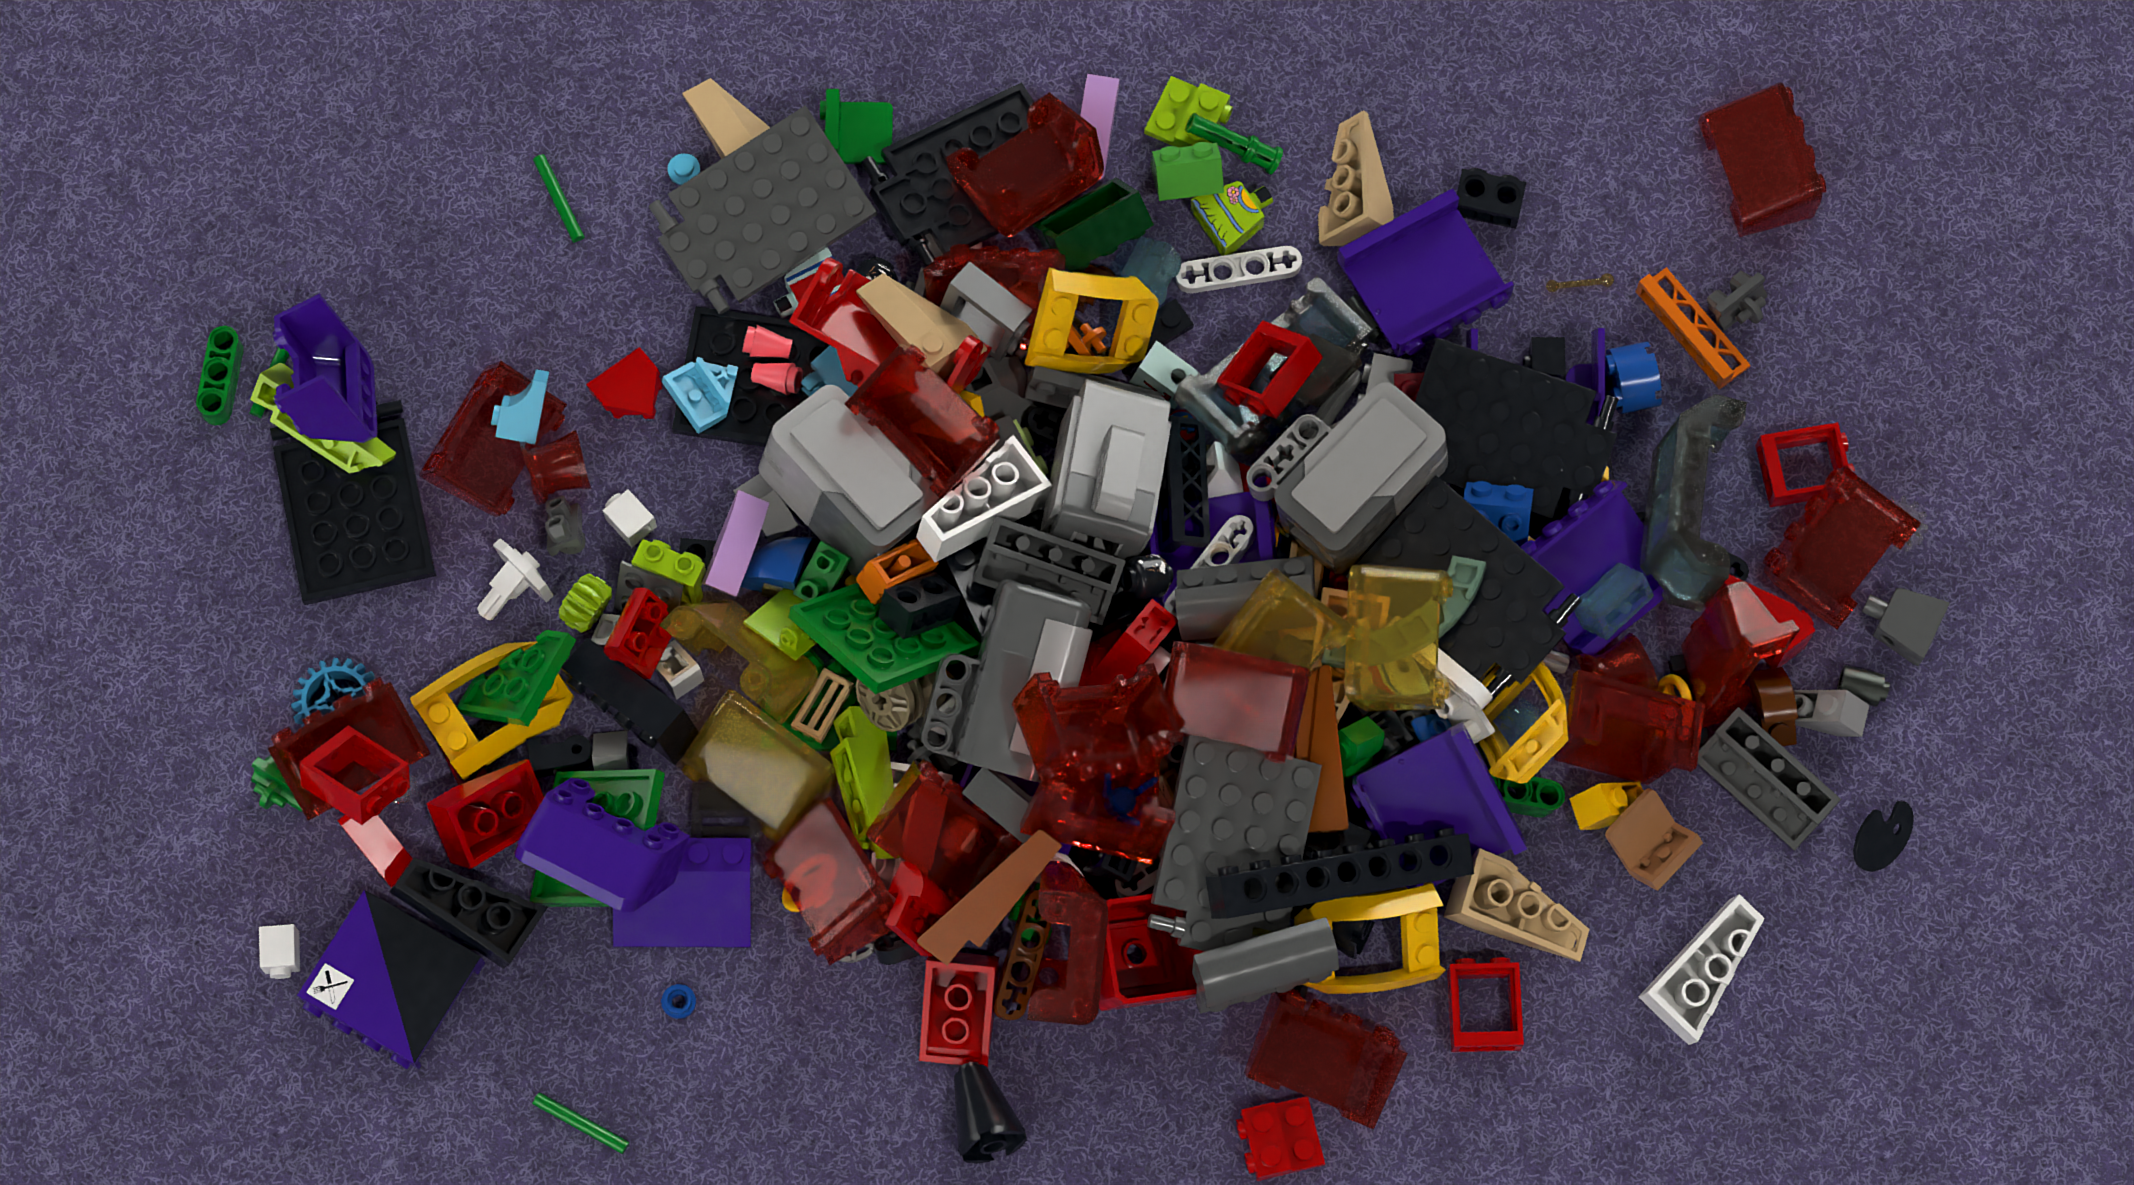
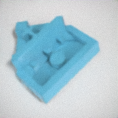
(702, 391)

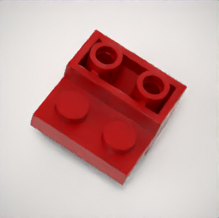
(637, 634)
(916, 906)

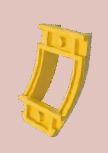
(1057, 313)
(454, 733)
(1539, 742)
(1418, 936)

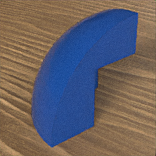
(779, 563)

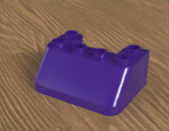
(330, 375)
(598, 851)

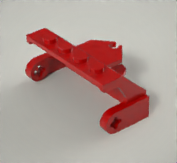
(857, 333)

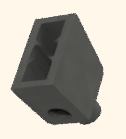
(1906, 622)

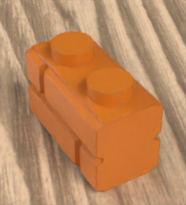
(894, 568)

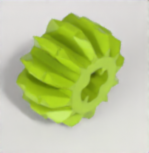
(585, 602)

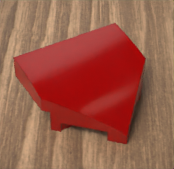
(628, 386)

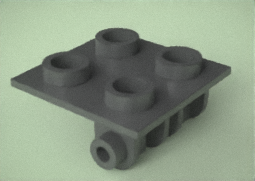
(635, 577)

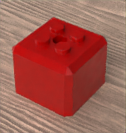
(1164, 967)

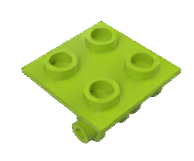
(773, 624)

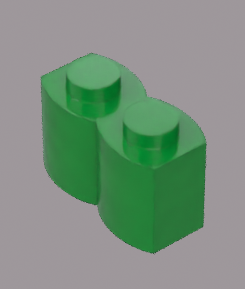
(1358, 745)

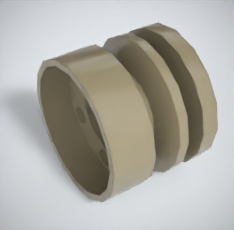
(899, 705)

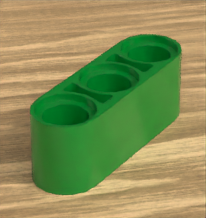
(215, 362)
(1529, 798)

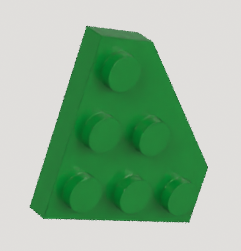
(520, 683)

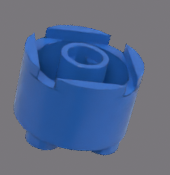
(1633, 377)

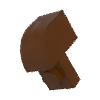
(1775, 704)

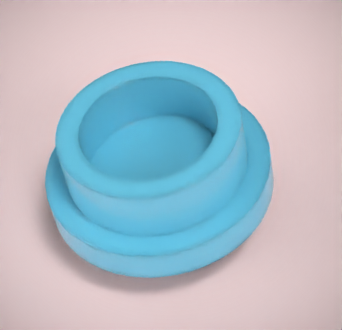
(683, 168)

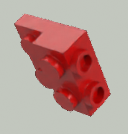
(1280, 1138)

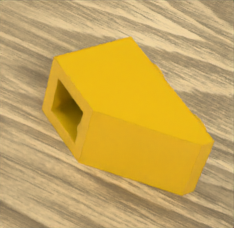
(1603, 803)

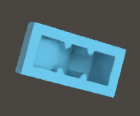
(521, 414)

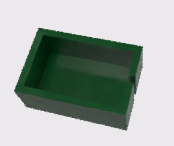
(1095, 224)

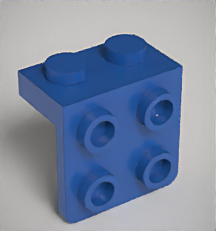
(1503, 506)

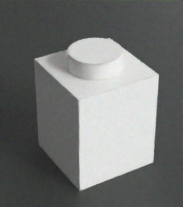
(629, 517)
(279, 950)

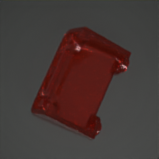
(1034, 169)
(925, 418)
(470, 457)
(1237, 698)
(830, 882)

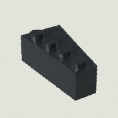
(630, 700)
(476, 914)

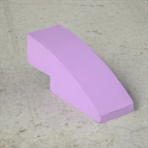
(1099, 109)
(736, 543)

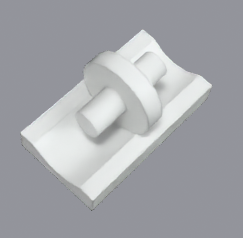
(1460, 711)

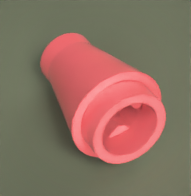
(765, 343)
(778, 376)

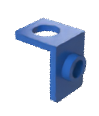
(1429, 726)

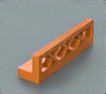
(1687, 332)

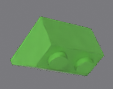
(1187, 171)

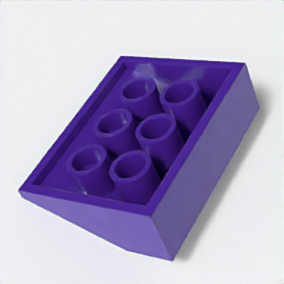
(705, 904)

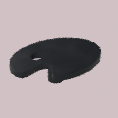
(1875, 841)

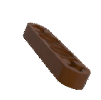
(1018, 952)

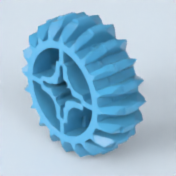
(327, 677)

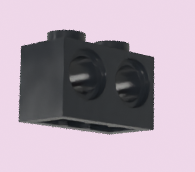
(1488, 207)
(919, 605)

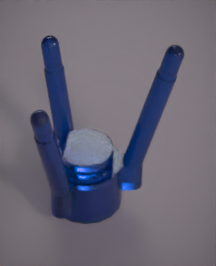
(1123, 800)

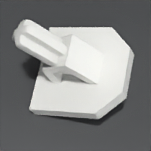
(512, 579)

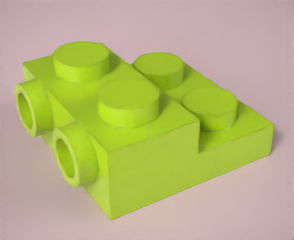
(1178, 104)
(678, 567)

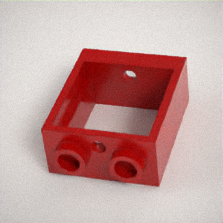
(1251, 359)
(1770, 464)
(1134, 645)
(336, 754)
(1485, 1041)

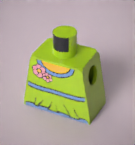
(1232, 215)

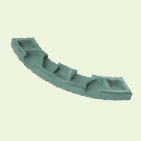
(1466, 579)

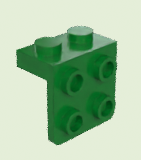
(857, 127)

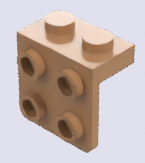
(1651, 840)

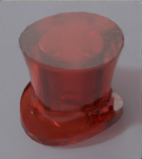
(556, 466)
(1623, 662)

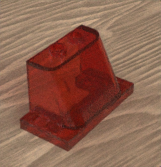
(1727, 647)
(1629, 729)
(1078, 817)

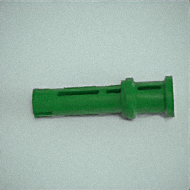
(1247, 148)

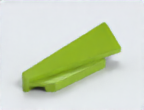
(347, 455)
(862, 772)

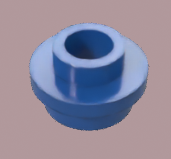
(674, 991)

